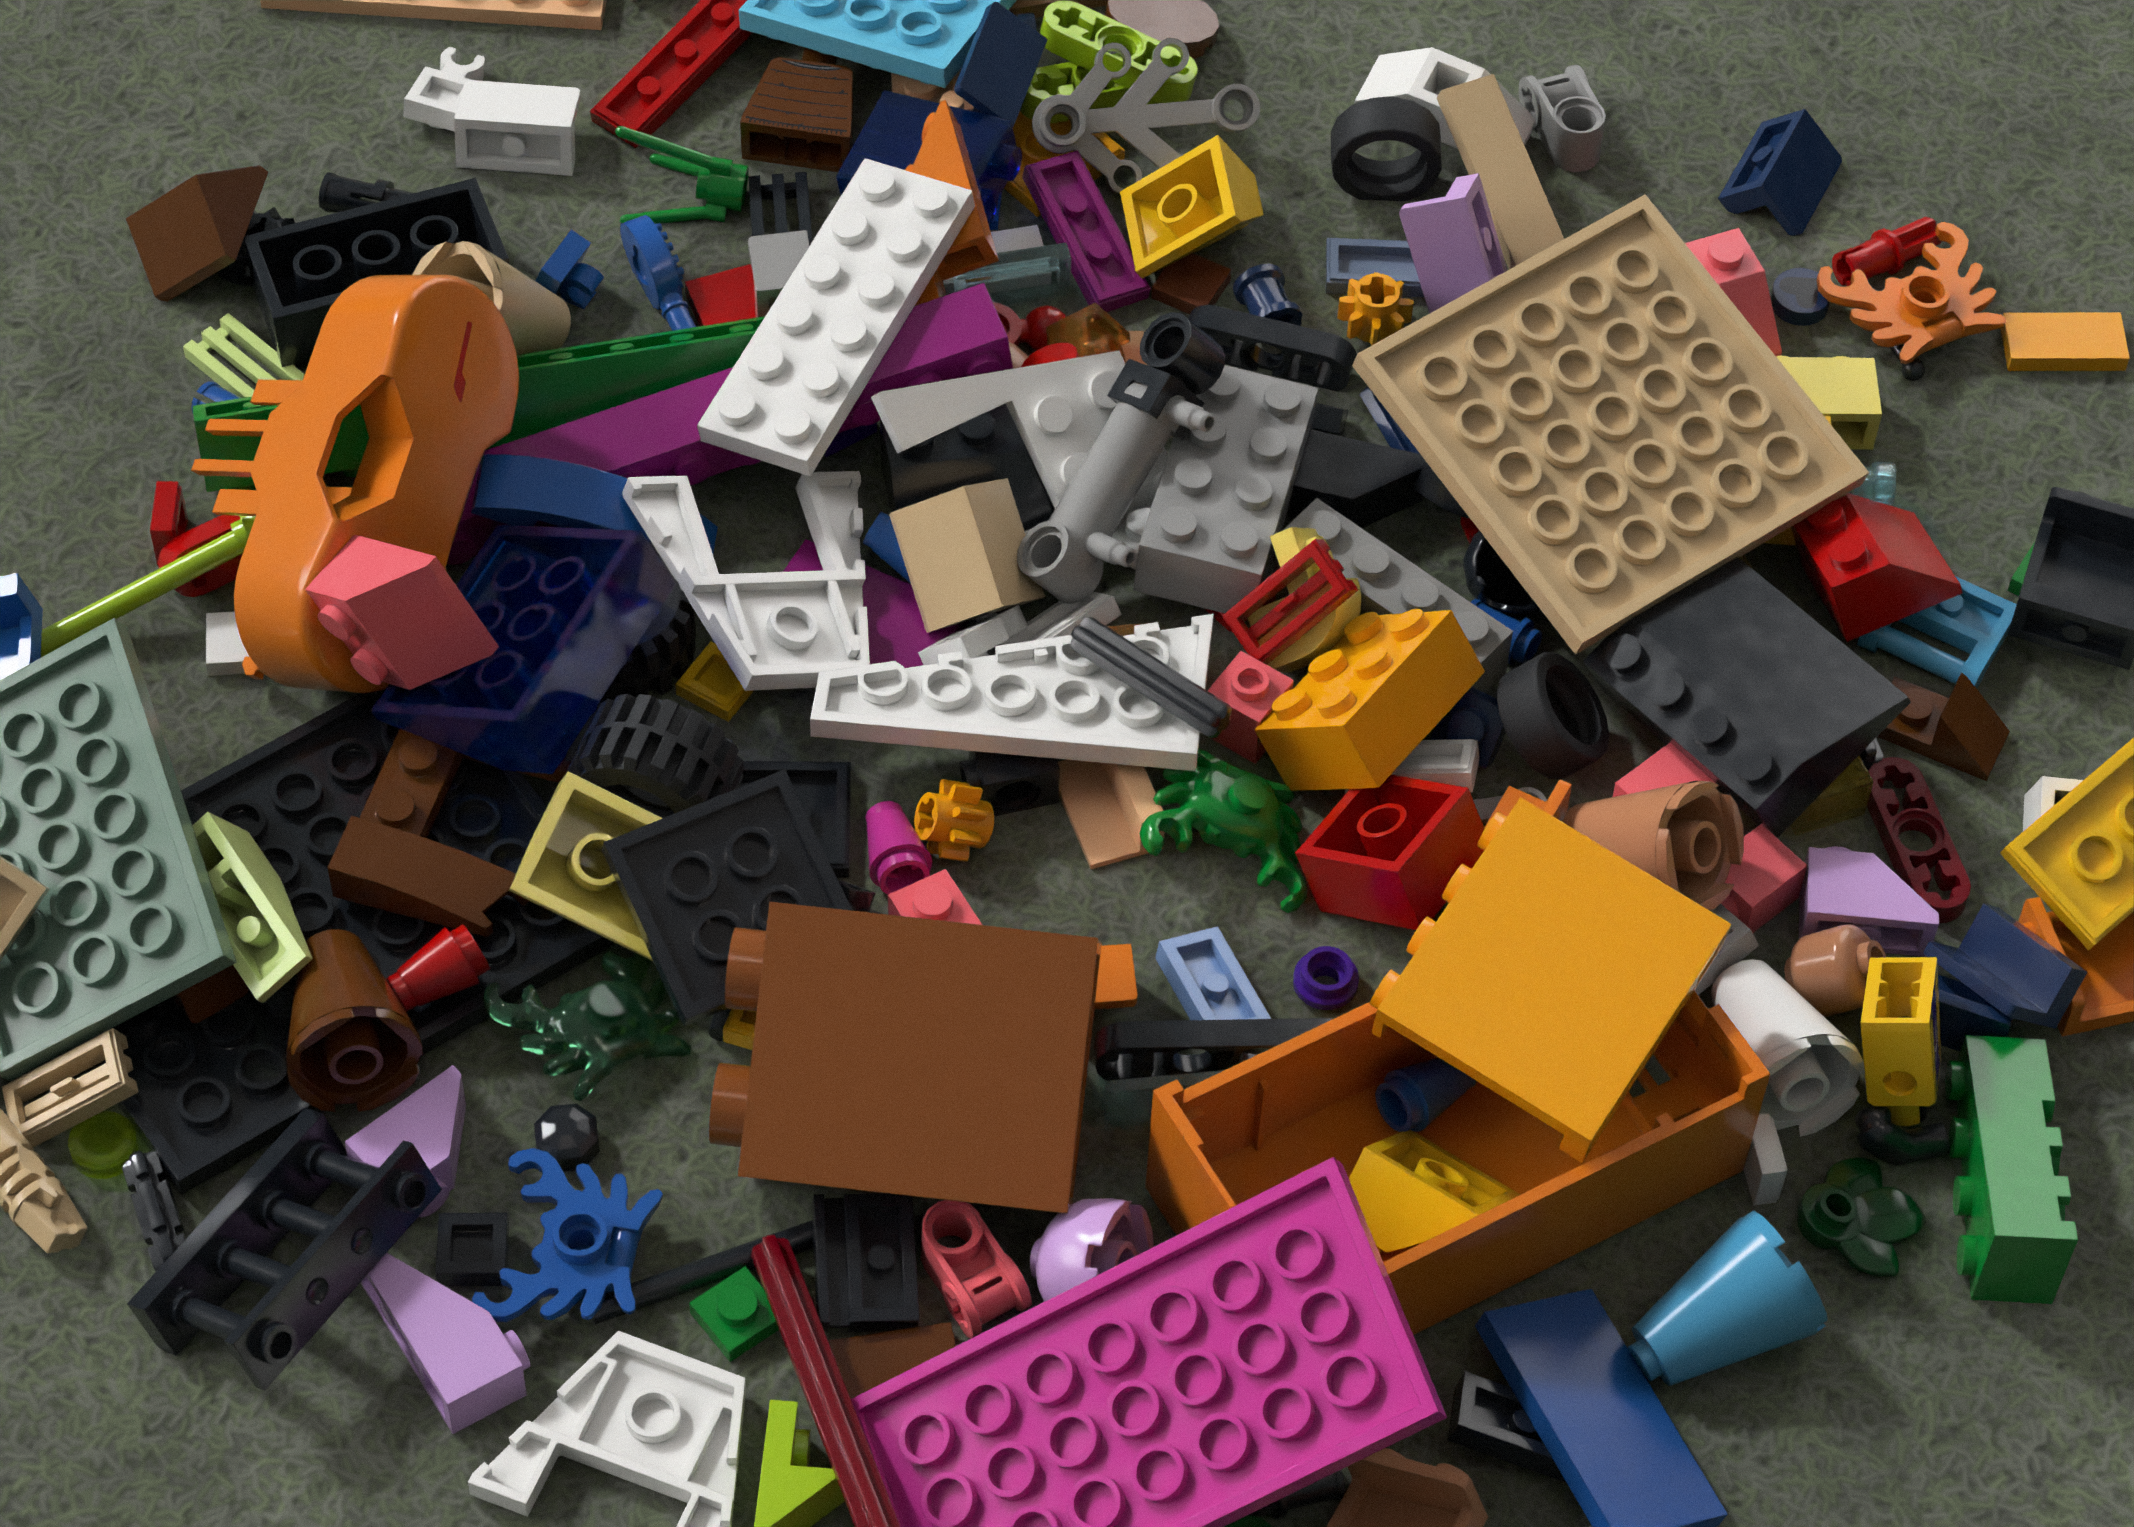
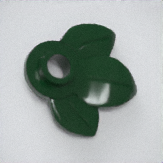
(1859, 1216)

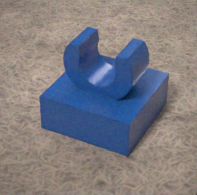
(567, 275)

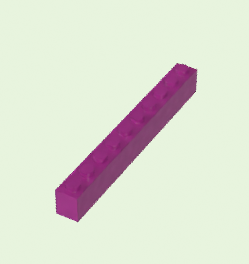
(660, 433)

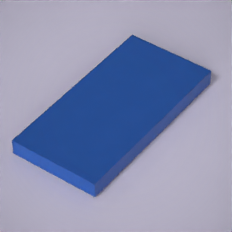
(1598, 1414)

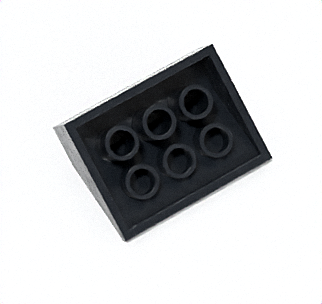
(1747, 690)

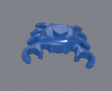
(584, 1247)

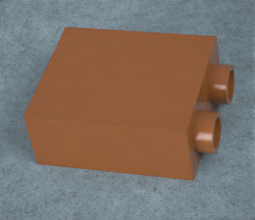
(909, 1056)

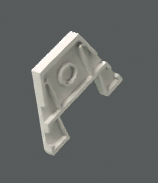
(637, 1418)

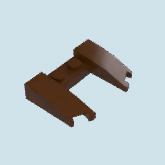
(392, 863)

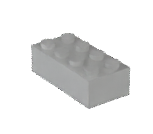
(1226, 492)

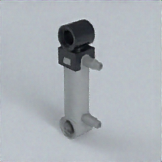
(1150, 407)

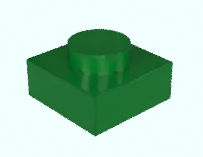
(735, 1314)

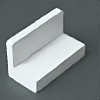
(516, 127)

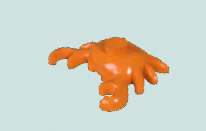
(1923, 307)

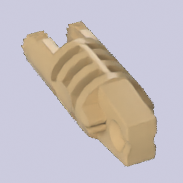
(33, 1194)

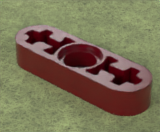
(1920, 815)

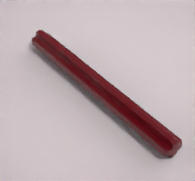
(823, 1384)

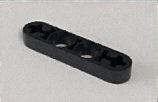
(1151, 1047)

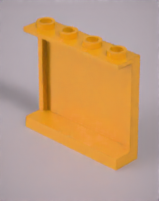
(1551, 972)

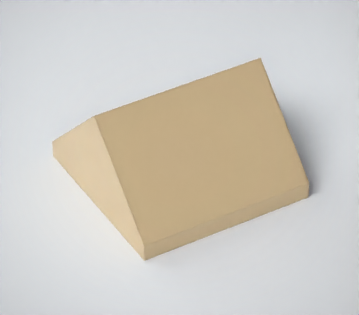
(964, 554)

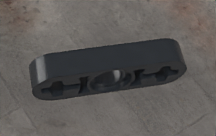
(1324, 357)

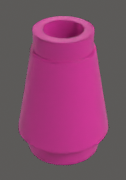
(894, 848)

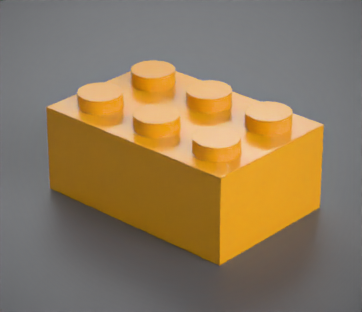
(1369, 700)

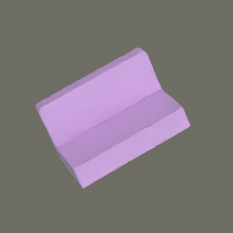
(1453, 242)

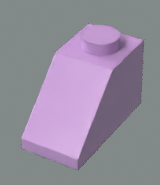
(1864, 892)
(428, 1119)

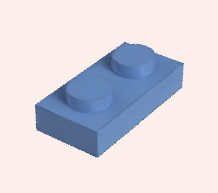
(1208, 977)

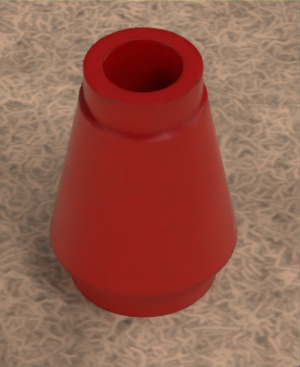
(439, 969)

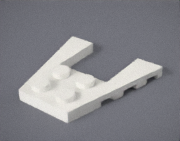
(1053, 405)
(771, 624)

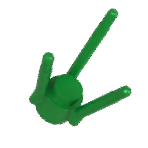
(718, 180)

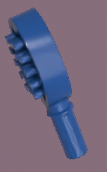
(656, 269)

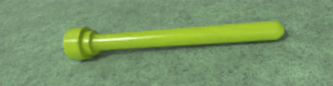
(149, 587)

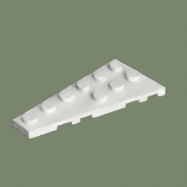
(1021, 701)

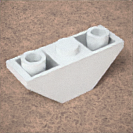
(1423, 74)

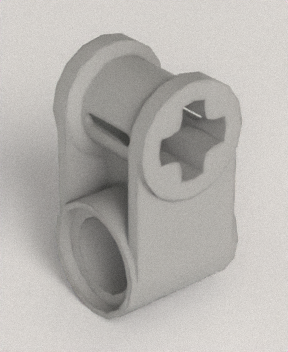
(1566, 117)

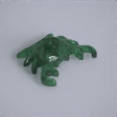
(595, 1025)

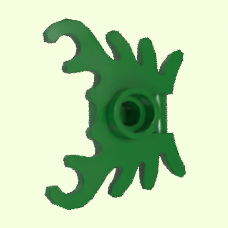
(1233, 813)

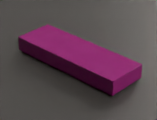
(1082, 219)

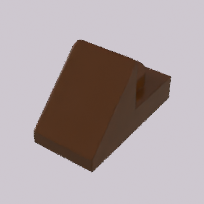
(1950, 730)

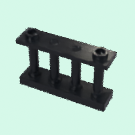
(249, 1223)

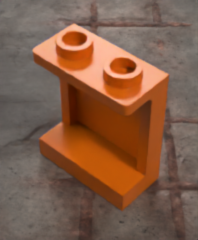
(2108, 987)

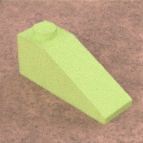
(252, 906)

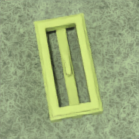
(218, 341)

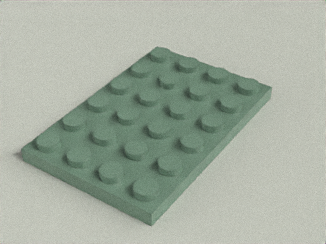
(107, 830)

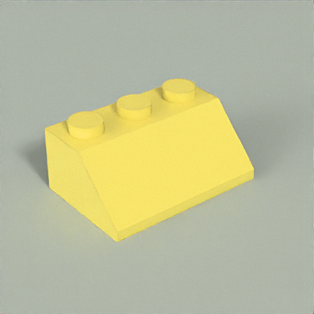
(567, 865)

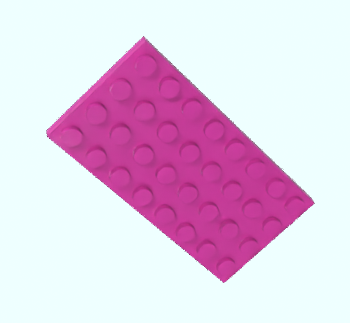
(1168, 1382)

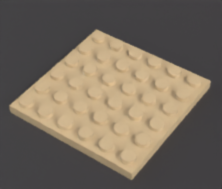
(1609, 422)

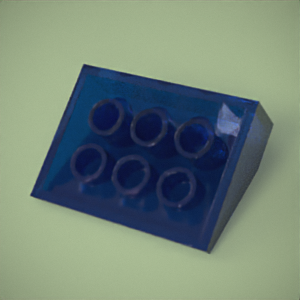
(564, 624)

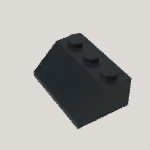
(967, 455)

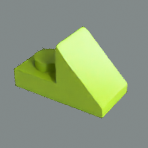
(789, 1489)

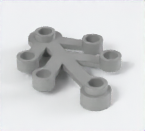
(1132, 116)

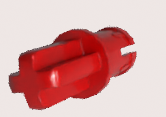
(1885, 250)

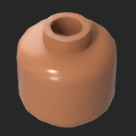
(1832, 968)

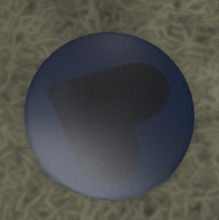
(1797, 297)

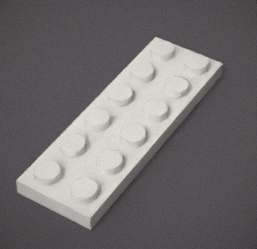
(836, 317)

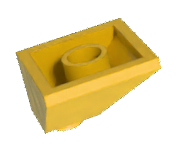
(1189, 205)
(1419, 1190)

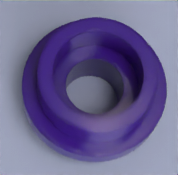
(1326, 962)

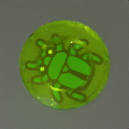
(102, 1145)

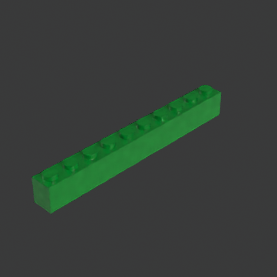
(553, 390)

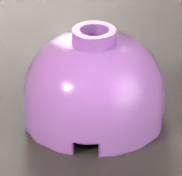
(1088, 1242)

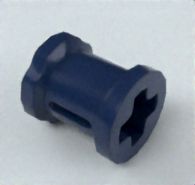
(1264, 294)

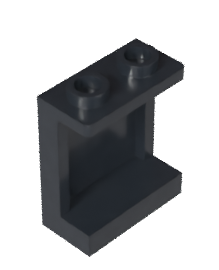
(2080, 580)

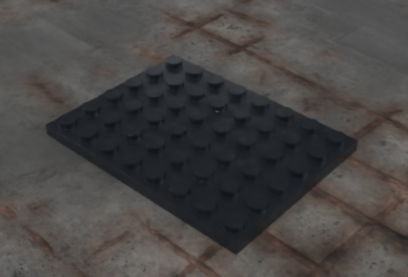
(223, 1083)

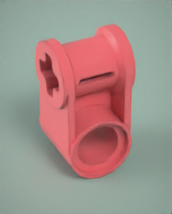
(973, 1278)

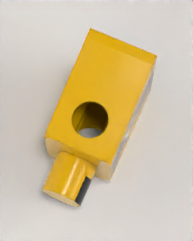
(1898, 1052)

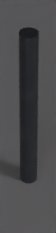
(700, 1273)

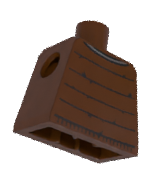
(800, 113)

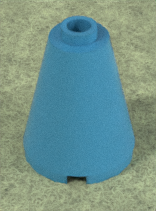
(1728, 1307)

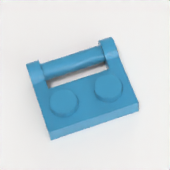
(1971, 622)

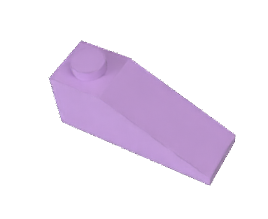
(449, 1343)

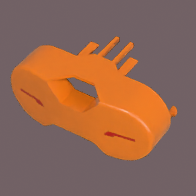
(434, 393)

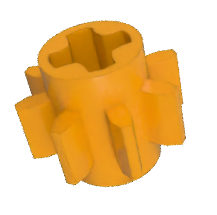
(1374, 307)
(954, 820)

